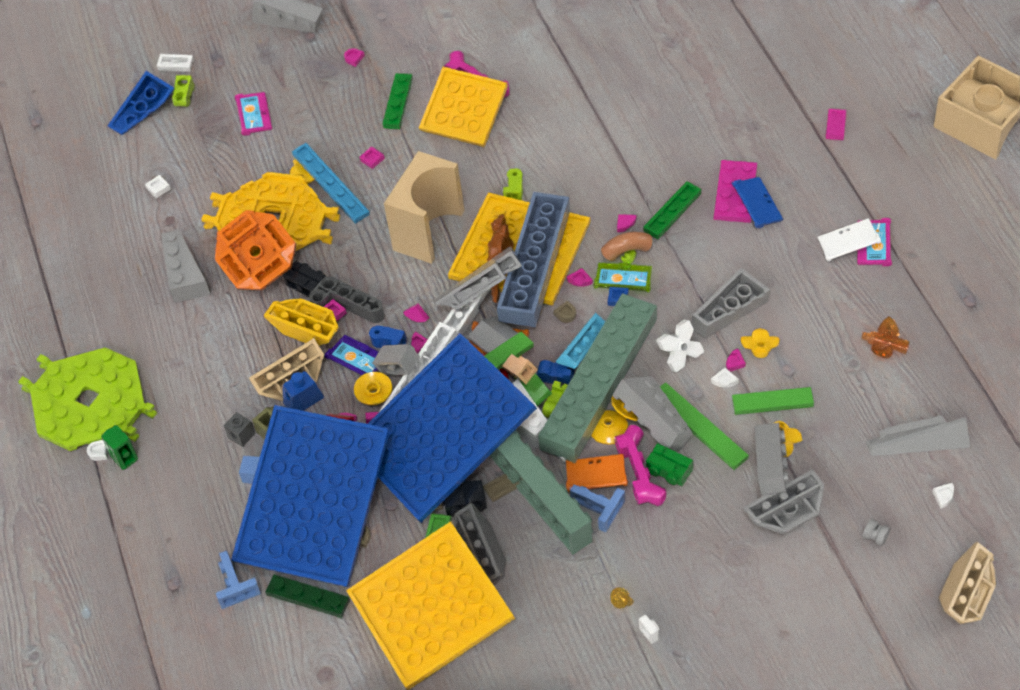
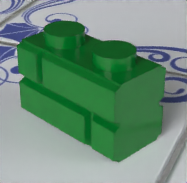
(119, 447)
(669, 465)

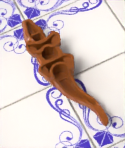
(498, 243)

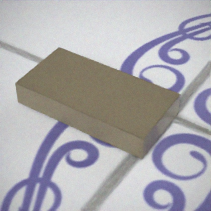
(499, 487)

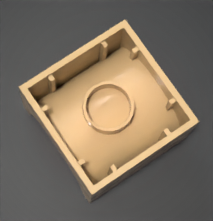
(980, 106)
(423, 192)

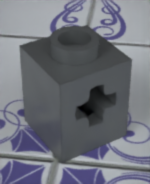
(239, 429)

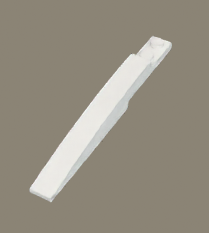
(444, 333)

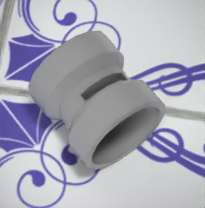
(876, 532)

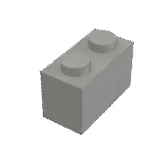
(396, 359)

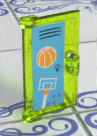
(629, 276)

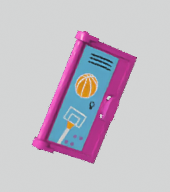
(251, 113)
(877, 253)

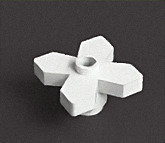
(680, 345)

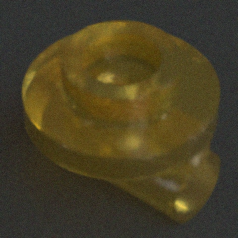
(620, 598)

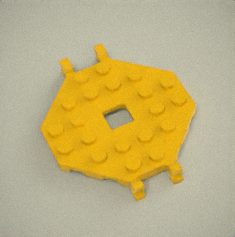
(279, 193)

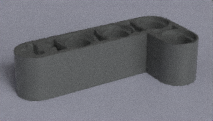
(348, 297)

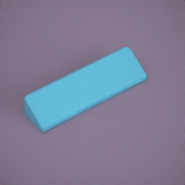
(581, 343)

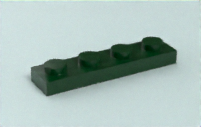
(307, 596)

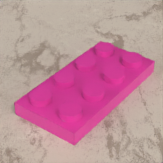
(728, 202)

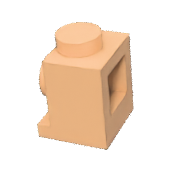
(519, 368)

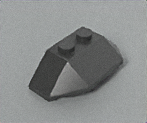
(480, 540)

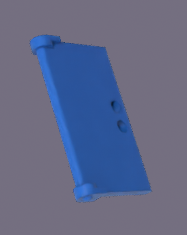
(761, 208)

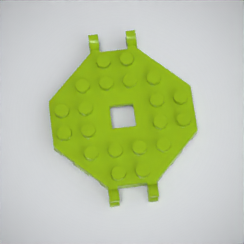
(72, 424)

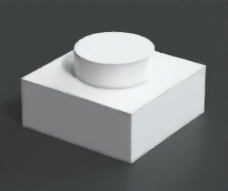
(157, 186)
(649, 629)

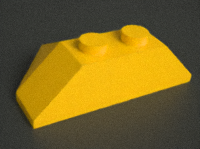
(302, 320)

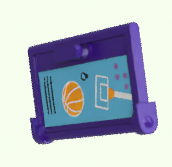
(353, 355)

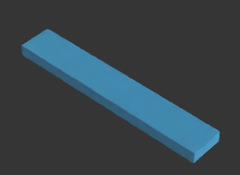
(330, 183)

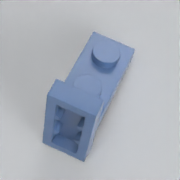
(600, 504)
(235, 591)

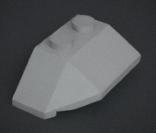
(791, 508)

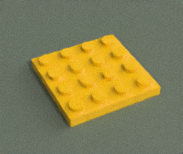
(463, 106)

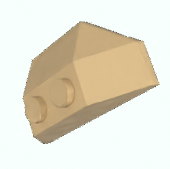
(271, 379)
(969, 585)

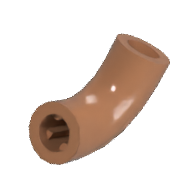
(626, 242)

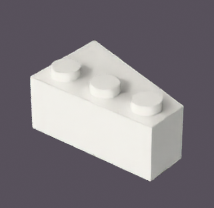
(533, 424)

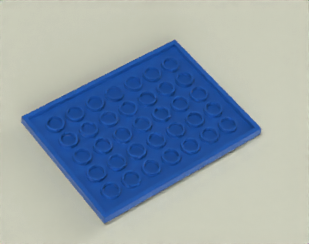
(446, 425)
(311, 496)

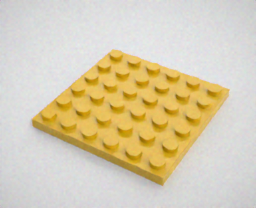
(475, 246)
(430, 605)

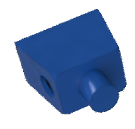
(301, 392)

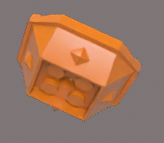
(245, 235)

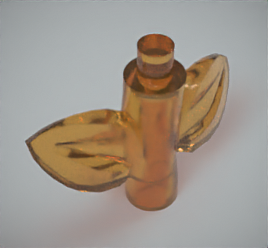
(886, 339)

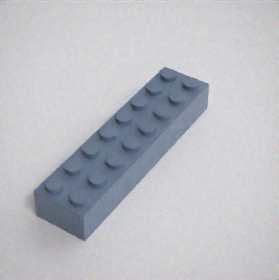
(537, 253)

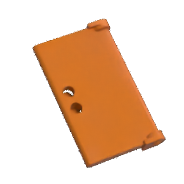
(596, 474)

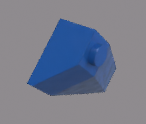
(142, 101)

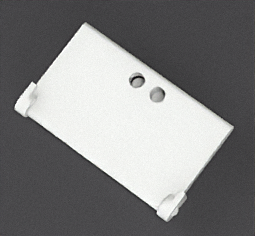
(860, 236)

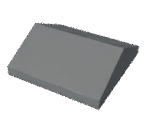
(491, 334)

